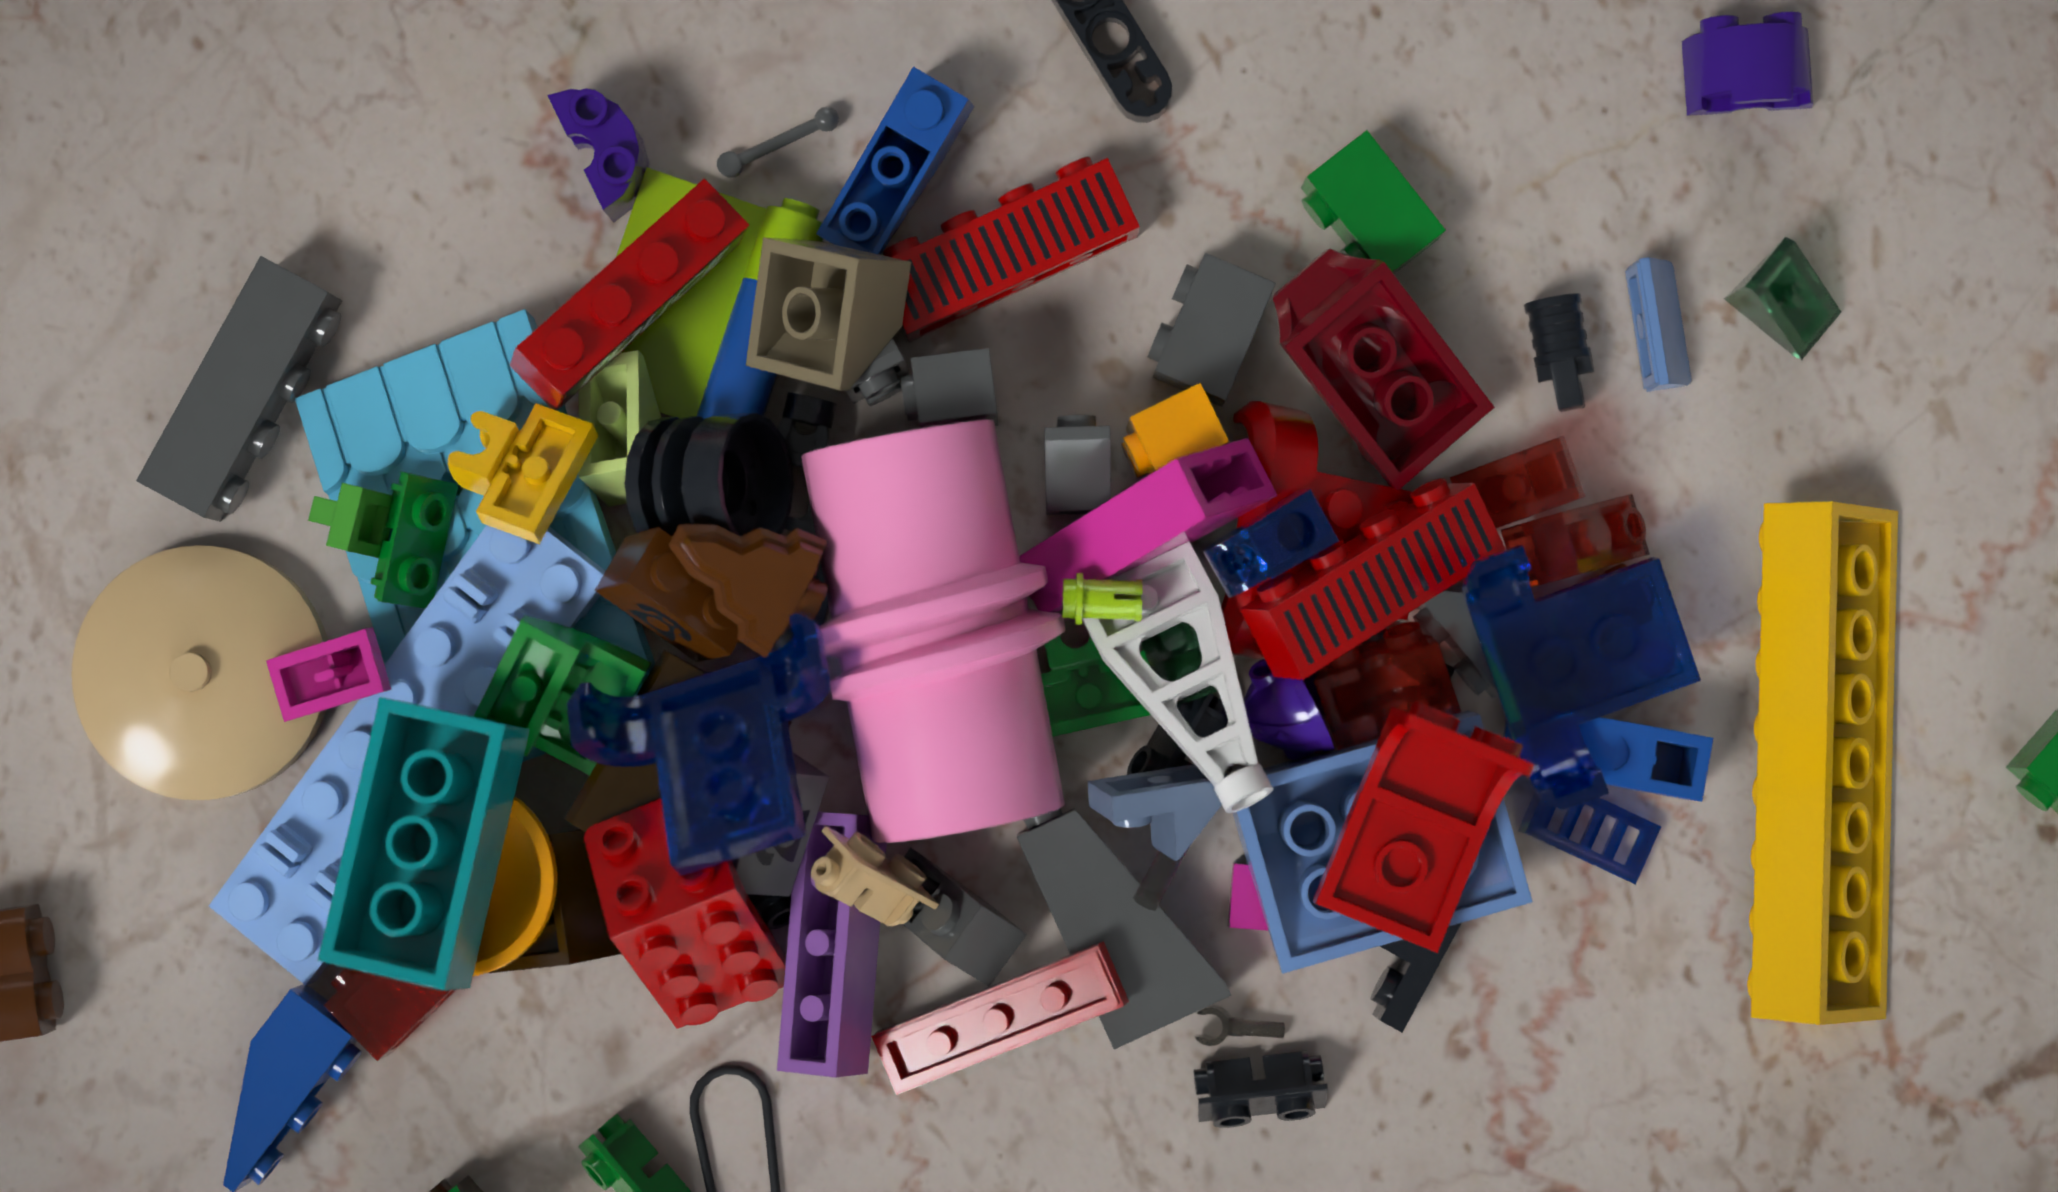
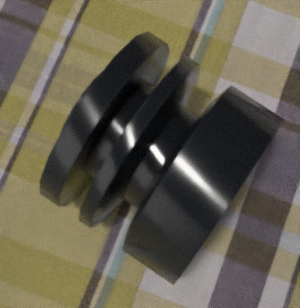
(709, 473)

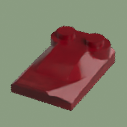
(1377, 363)

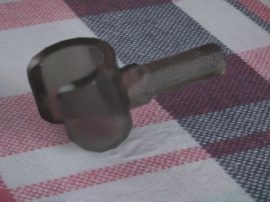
(1238, 1027)

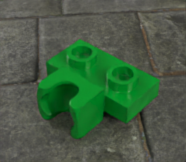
(1084, 690)

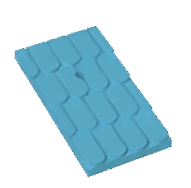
(410, 422)

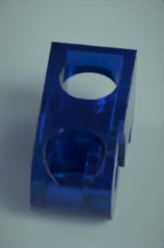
(1271, 543)

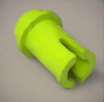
(1101, 599)

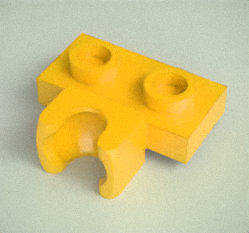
(524, 470)

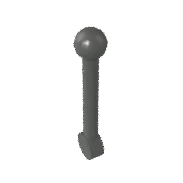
(732, 164)

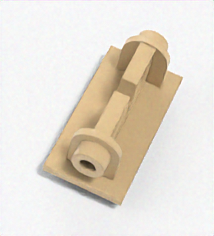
(863, 877)

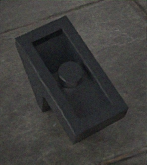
(1402, 989)

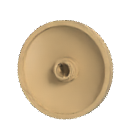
(180, 677)

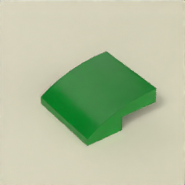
(542, 673)

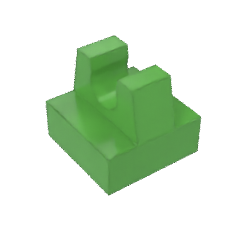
(355, 519)

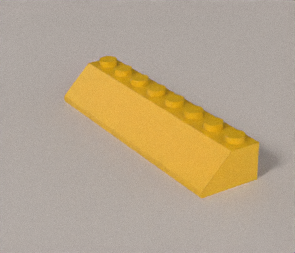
(1823, 763)

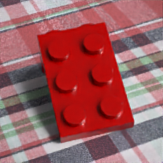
(1418, 824)
(684, 935)

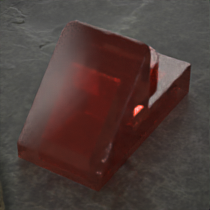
(1526, 482)

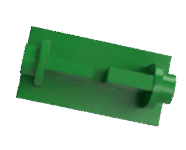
(414, 555)
(620, 1159)

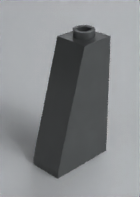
(1095, 903)

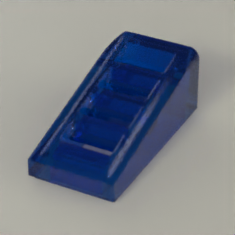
(1539, 816)

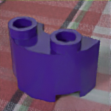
(1747, 65)
(617, 146)

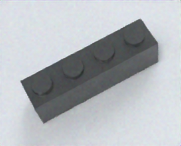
(241, 390)

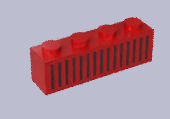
(1014, 245)
(1372, 579)

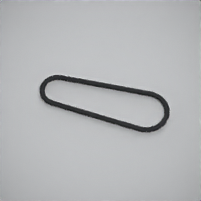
(767, 1116)

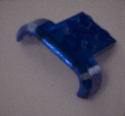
(1574, 659)
(716, 748)

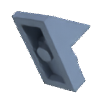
(1171, 800)

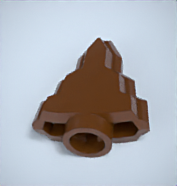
(755, 577)

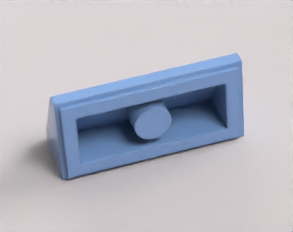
(1658, 324)

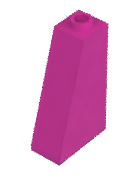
(1152, 518)

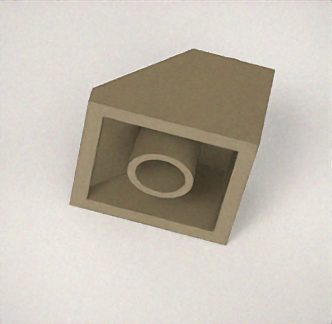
(824, 310)

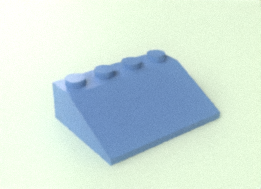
(1293, 837)

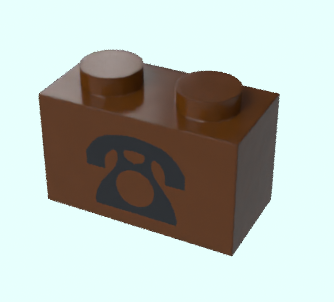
(662, 596)

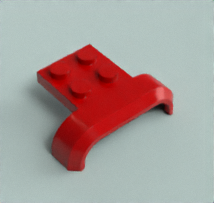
(1289, 454)

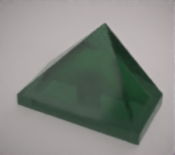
(1786, 299)

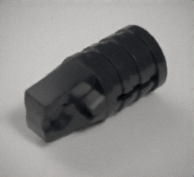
(1560, 347)

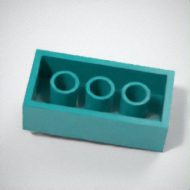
(423, 845)

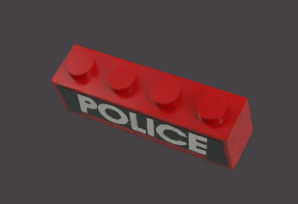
(628, 295)

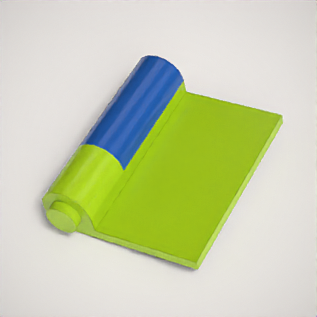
(703, 340)

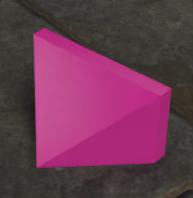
(328, 674)

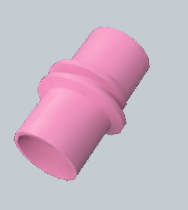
(934, 631)

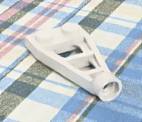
(1174, 593)

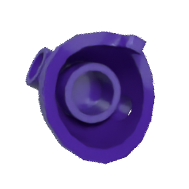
(1286, 713)

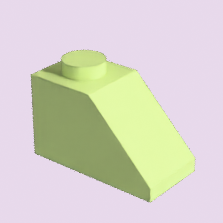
(619, 406)

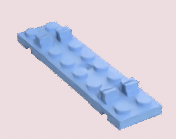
(444, 662)

